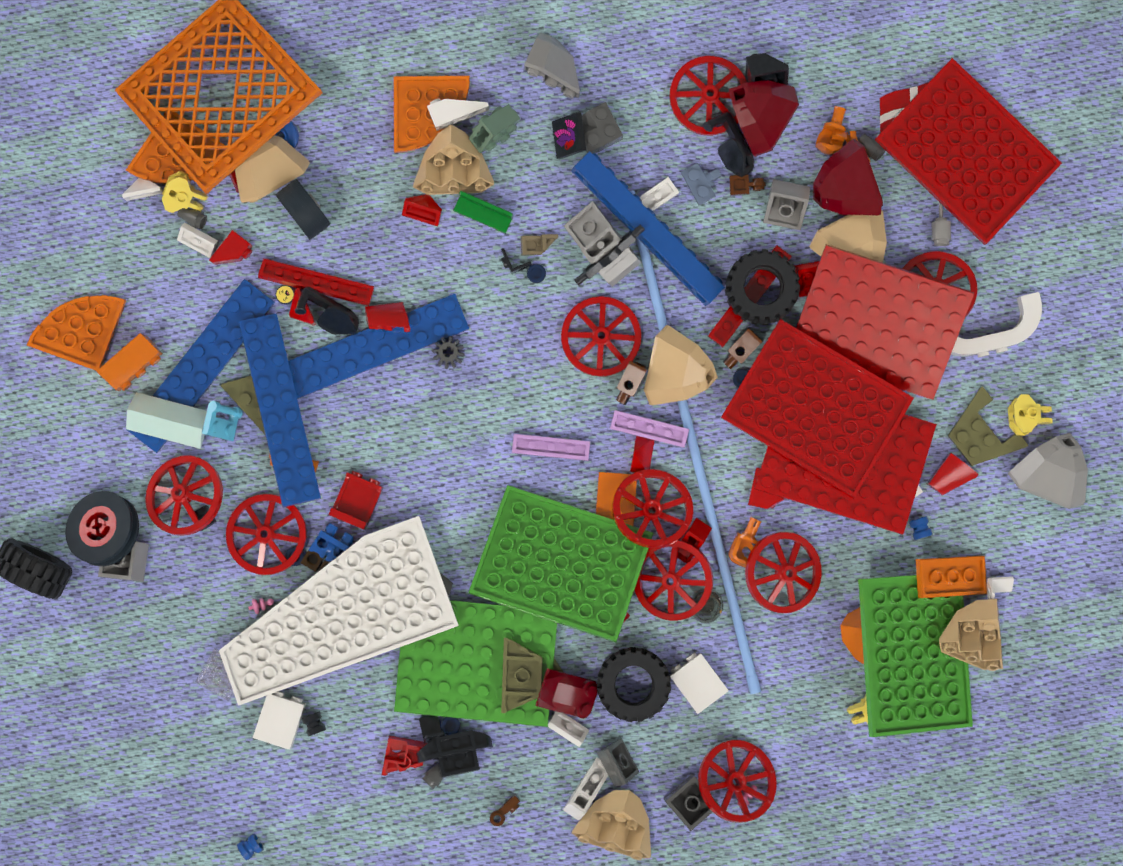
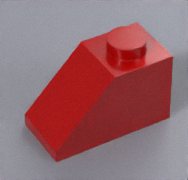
(232, 250)
(696, 536)

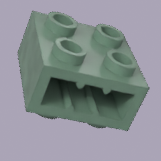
(494, 128)

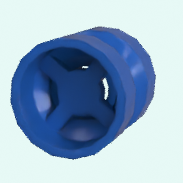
(920, 528)
(248, 847)

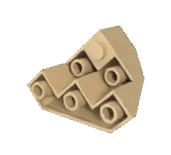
(452, 166)
(269, 169)
(856, 234)
(677, 369)
(975, 635)
(617, 825)

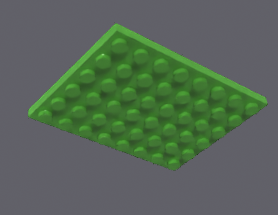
(559, 564)
(462, 667)
(906, 674)

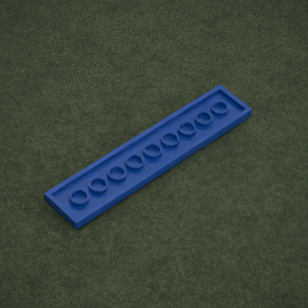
(376, 347)
(210, 352)
(279, 410)

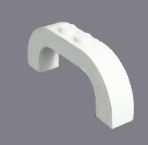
(1030, 315)

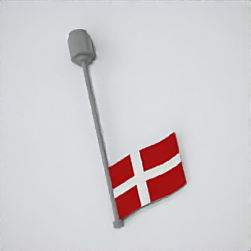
(890, 107)

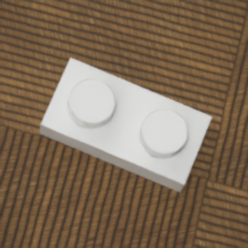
(659, 194)
(197, 240)
(568, 728)

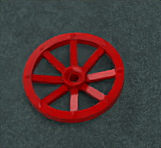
(704, 98)
(945, 257)
(577, 310)
(185, 497)
(653, 504)
(269, 539)
(780, 572)
(677, 582)
(740, 779)

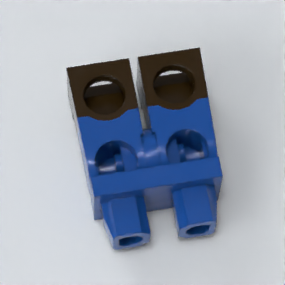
(326, 545)

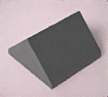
(618, 763)

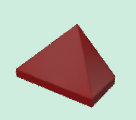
(422, 209)
(307, 317)
(642, 454)

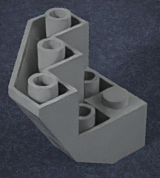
(554, 64)
(1054, 472)

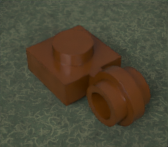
(741, 185)
(510, 805)

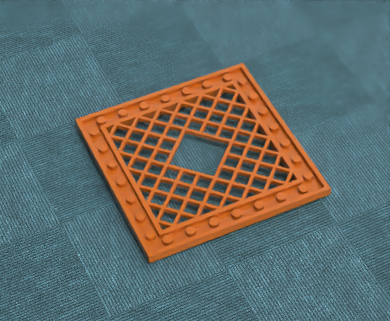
(264, 128)

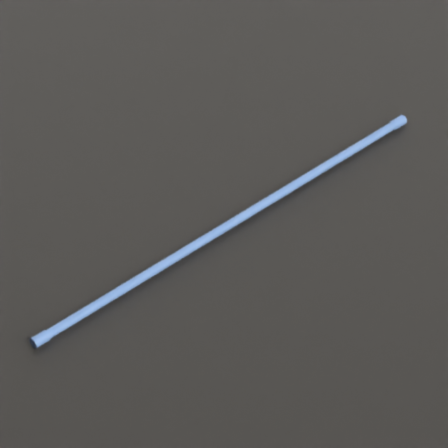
(751, 676)

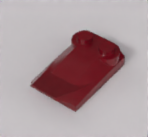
(567, 693)

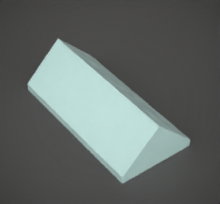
(166, 420)

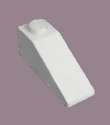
(451, 111)
(586, 790)

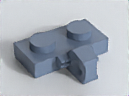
(700, 182)

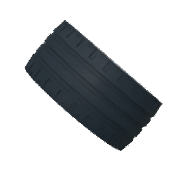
(303, 209)

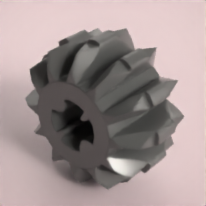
(444, 347)

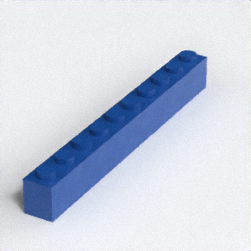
(656, 237)

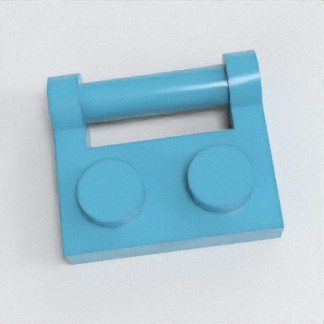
(220, 427)

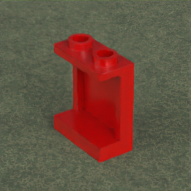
(356, 500)

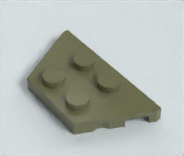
(243, 393)
(520, 675)

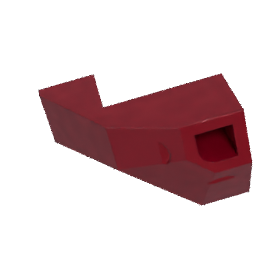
(763, 112)
(848, 183)

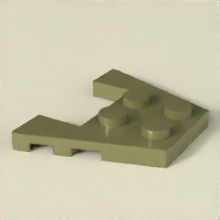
(974, 436)

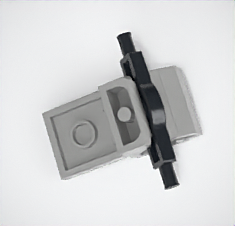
(603, 245)

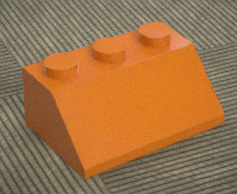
(130, 362)

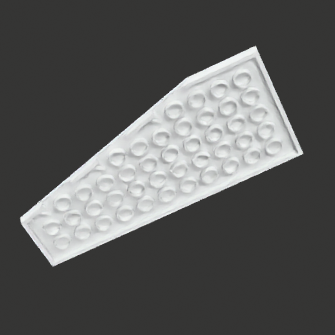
(353, 609)

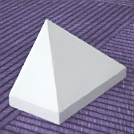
(141, 189)

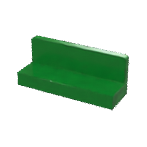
(483, 212)

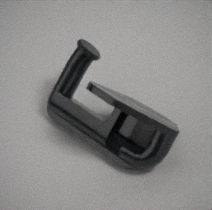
(734, 151)
(335, 319)

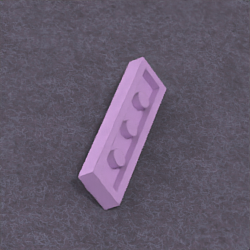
(649, 429)
(551, 447)

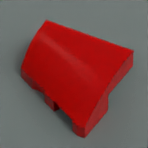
(387, 316)
(951, 475)
(405, 758)

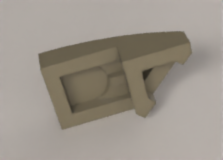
(536, 244)

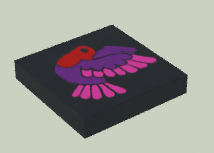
(569, 135)

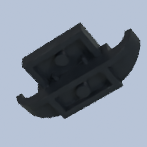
(455, 752)

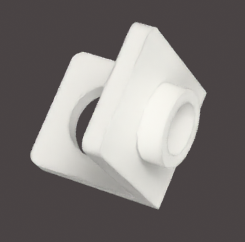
(998, 585)

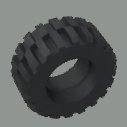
(780, 268)
(33, 569)
(652, 703)

